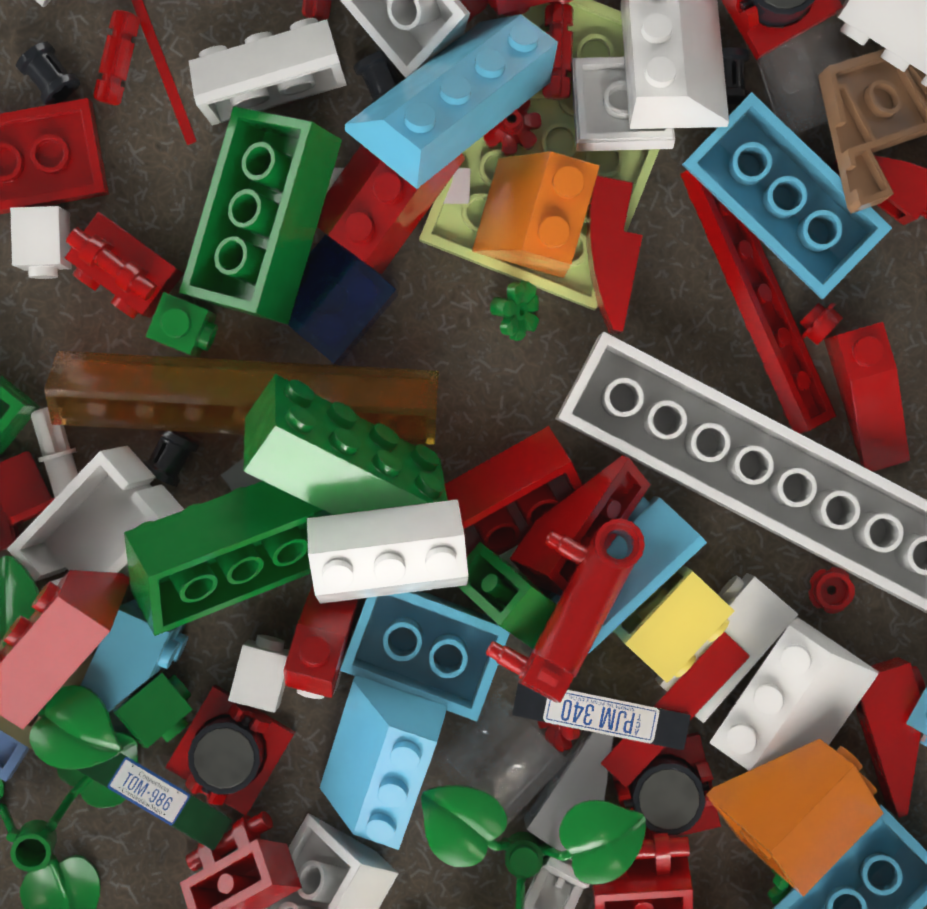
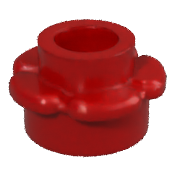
(820, 322)
(843, 592)

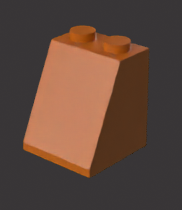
(536, 211)
(800, 810)

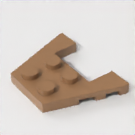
(869, 110)

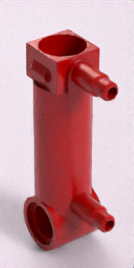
(578, 612)

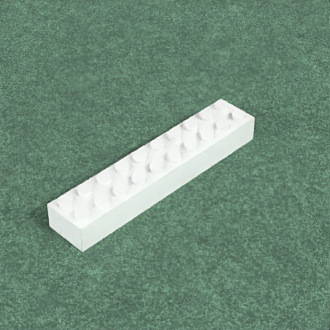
(752, 466)

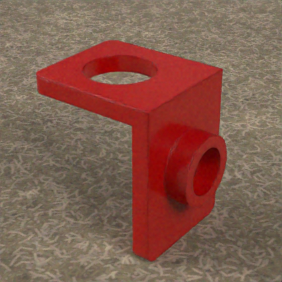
(22, 489)

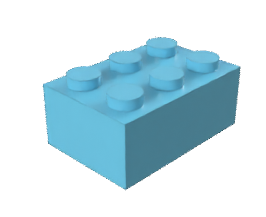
(426, 649)

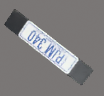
(605, 717)

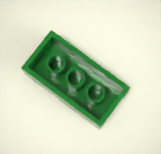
(261, 214)
(333, 455)
(218, 554)

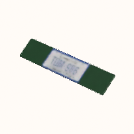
(161, 799)

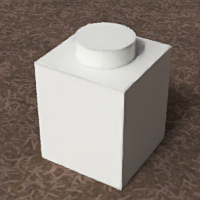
(40, 240)
(260, 674)

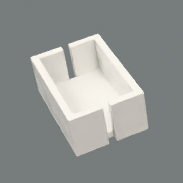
(90, 515)

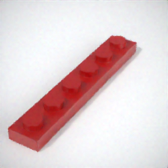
(763, 311)

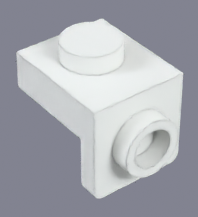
(554, 886)

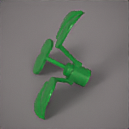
(75, 722)
(595, 833)
(74, 880)

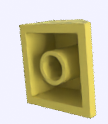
(675, 624)

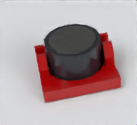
(777, 13)
(229, 752)
(673, 793)

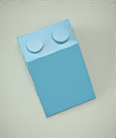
(131, 656)

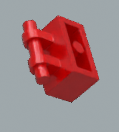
(122, 265)
(246, 879)
(654, 880)

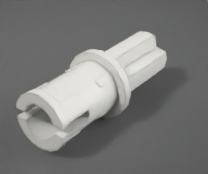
(55, 451)

